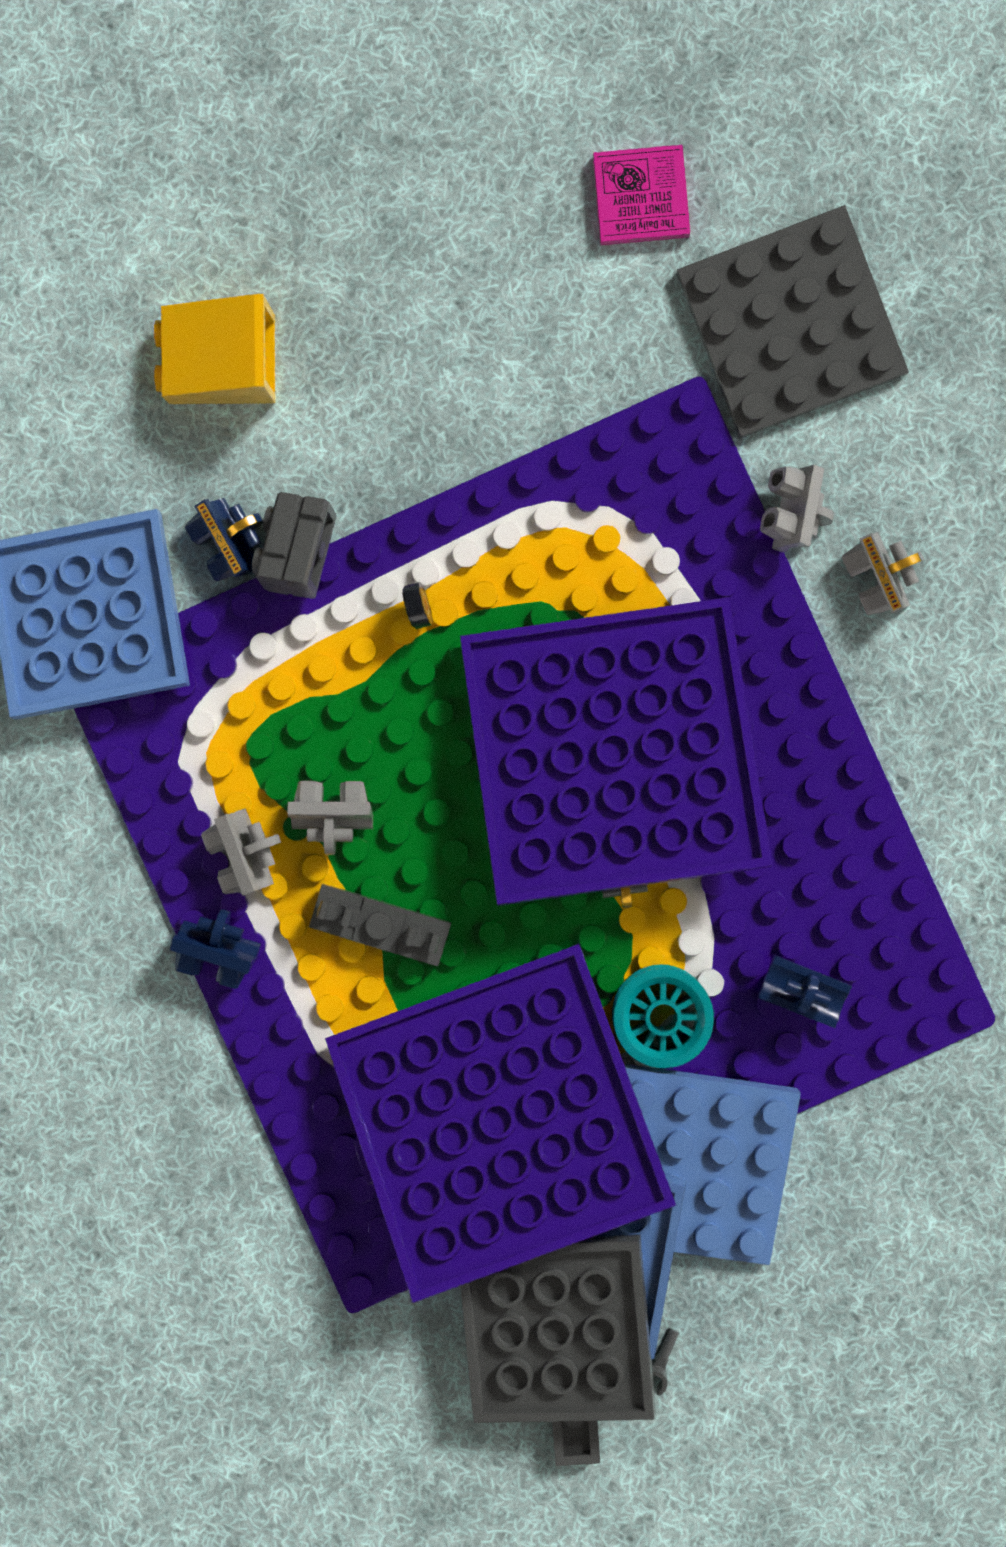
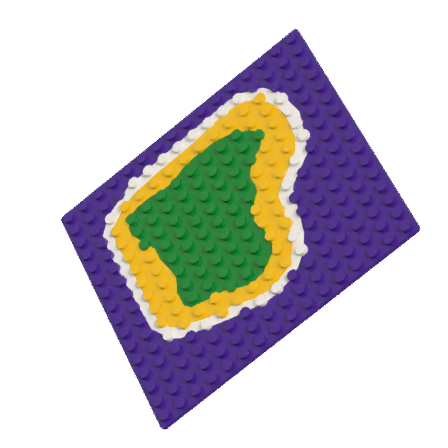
(348, 691)

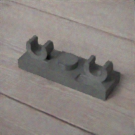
(380, 924)

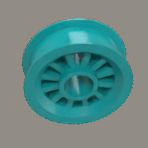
(662, 1056)

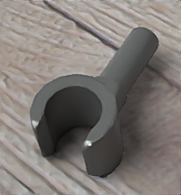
(661, 1360)

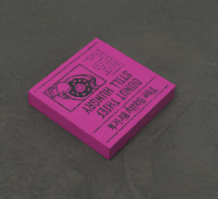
(641, 195)

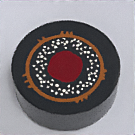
(417, 605)

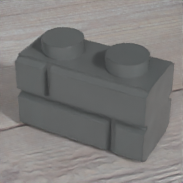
(294, 545)

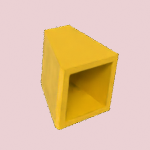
(217, 351)

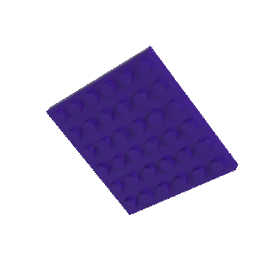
(615, 752)
(498, 1123)

